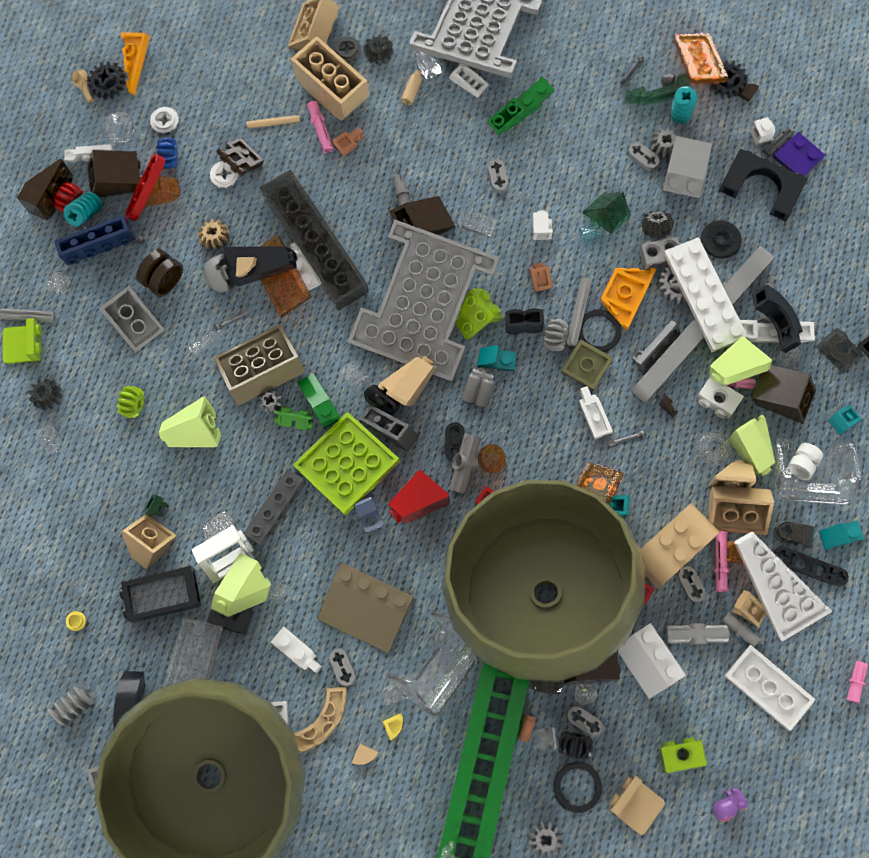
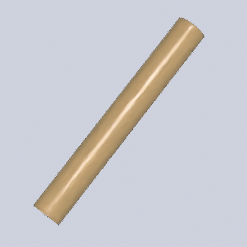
(273, 121)

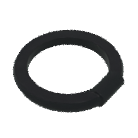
(608, 315)
(563, 801)

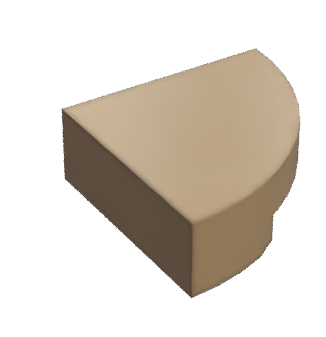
(244, 265)
(364, 755)

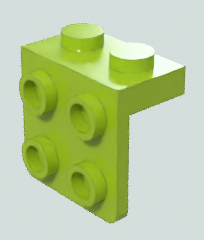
(477, 313)
(22, 343)

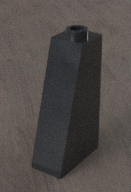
(270, 262)

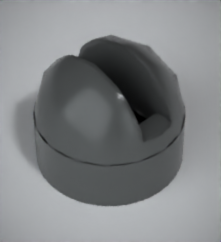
(667, 79)

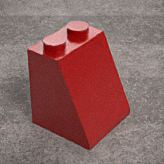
(417, 499)

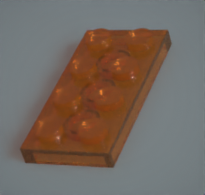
(700, 58)
(287, 288)

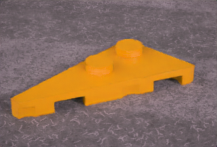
(134, 56)

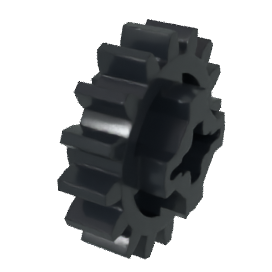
(735, 76)
(104, 78)

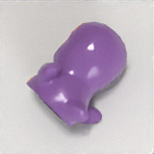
(728, 807)

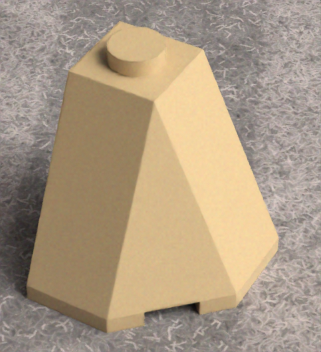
(409, 381)

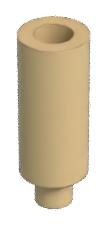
(411, 88)

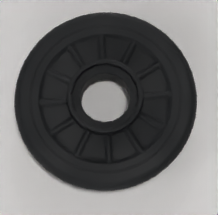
(717, 249)

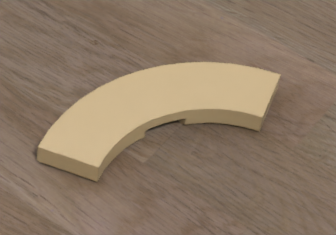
(326, 722)

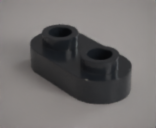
(381, 400)
(451, 441)

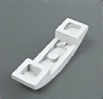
(767, 333)

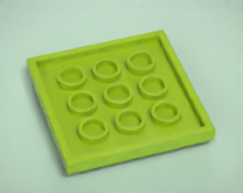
(346, 463)

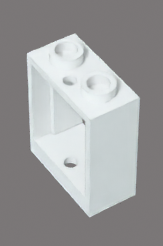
(215, 545)

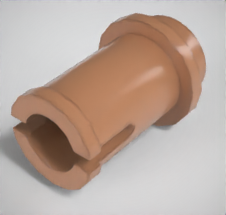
(526, 727)

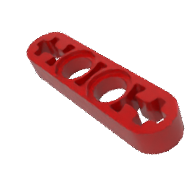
(145, 187)

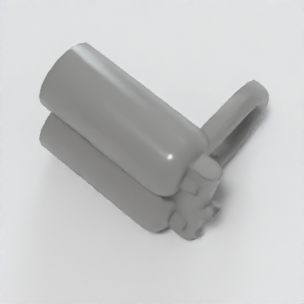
(479, 387)

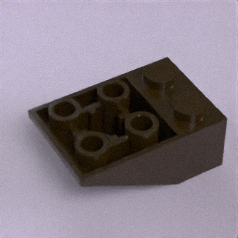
(39, 192)
(424, 214)

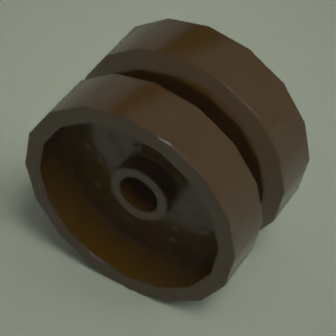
(159, 272)

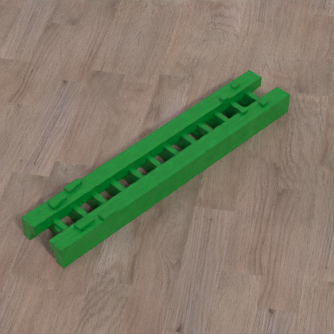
(468, 759)

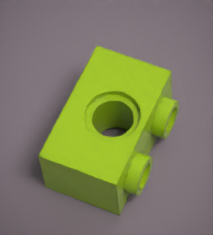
(694, 758)

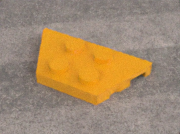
(626, 292)

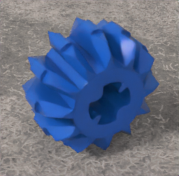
(168, 149)

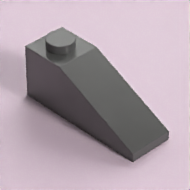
(390, 427)

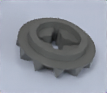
(354, 47)

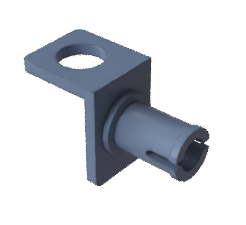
(367, 509)

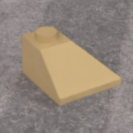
(735, 475)
(147, 540)

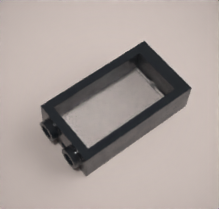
(160, 594)

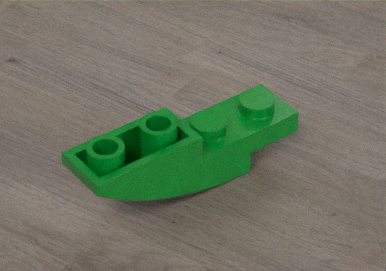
(522, 107)

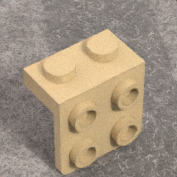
(636, 805)

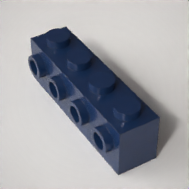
(94, 240)

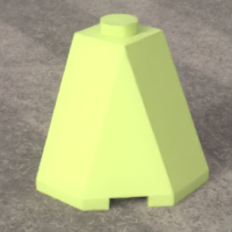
(739, 362)
(191, 427)
(754, 445)
(241, 587)

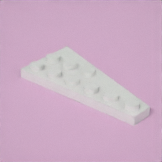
(783, 595)

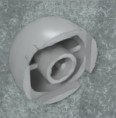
(216, 274)

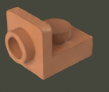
(540, 277)

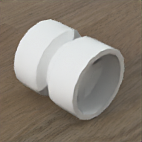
(805, 461)

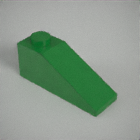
(318, 401)

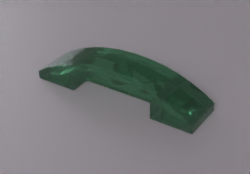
(641, 97)

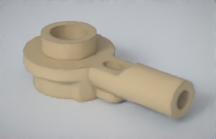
(80, 79)

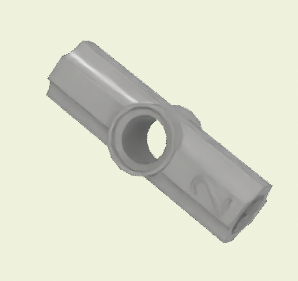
(465, 463)
(697, 634)

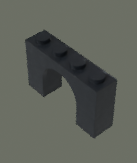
(787, 182)

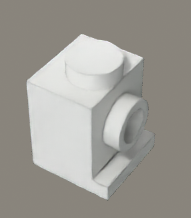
(765, 130)
(541, 226)

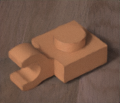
(347, 142)

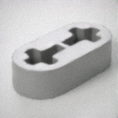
(642, 158)
(493, 176)
(695, 582)
(338, 670)
(582, 725)

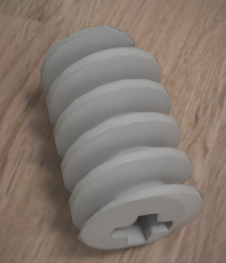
(72, 706)

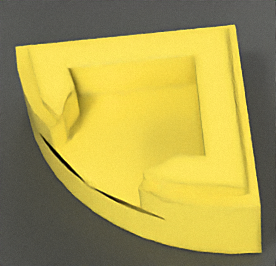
(394, 726)

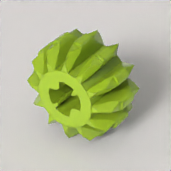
(130, 401)

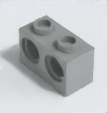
(658, 249)

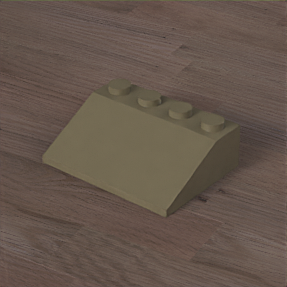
(259, 364)
(365, 607)

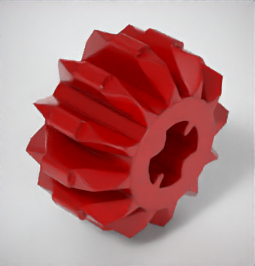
(66, 194)

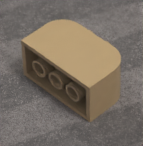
(329, 78)
(676, 545)

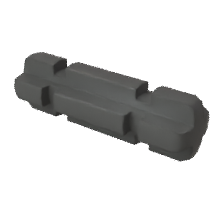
(778, 142)

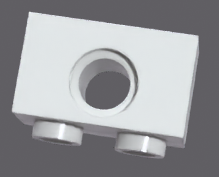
(729, 396)

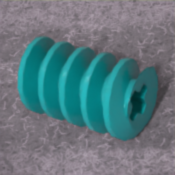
(683, 105)
(82, 209)

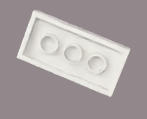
(769, 688)

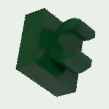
(154, 504)

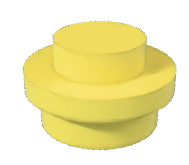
(75, 621)

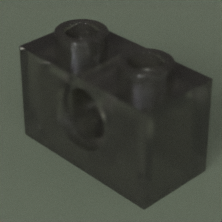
(829, 349)

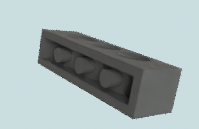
(275, 508)

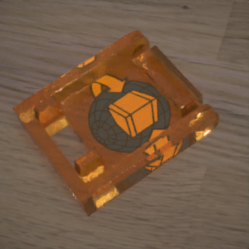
(600, 480)

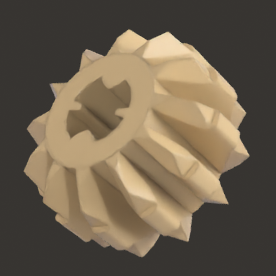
(206, 237)

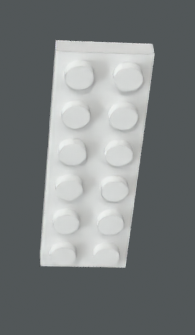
(705, 294)

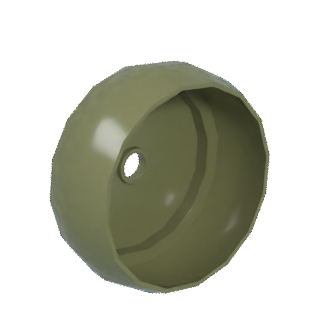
(534, 538)
(151, 783)

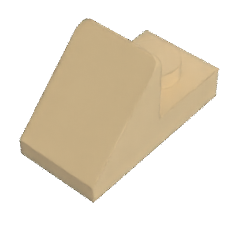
(749, 609)

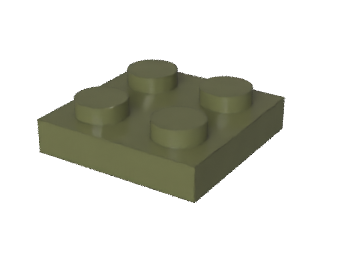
(587, 365)

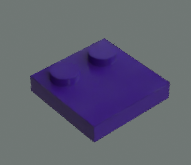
(799, 155)

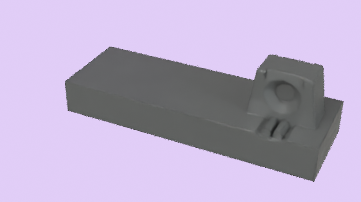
(656, 349)

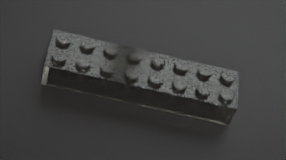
(314, 240)

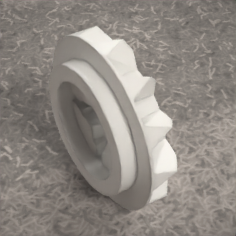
(159, 115)
(218, 170)

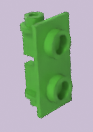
(287, 416)

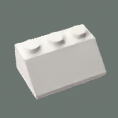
(650, 661)

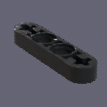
(810, 563)

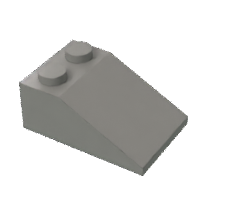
(687, 167)
(132, 318)

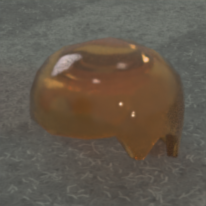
(488, 454)

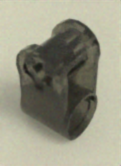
(797, 534)

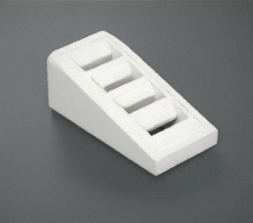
(455, 77)

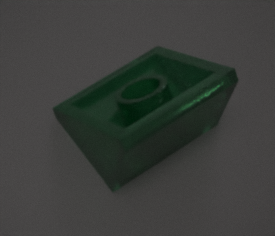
(609, 211)

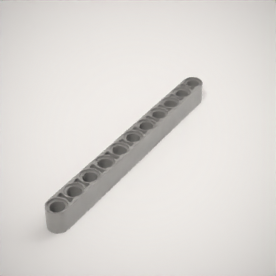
(692, 335)

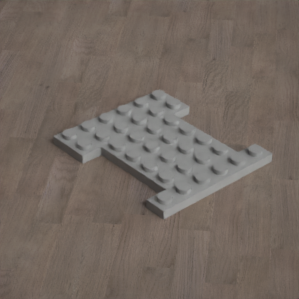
(475, 33)
(423, 300)

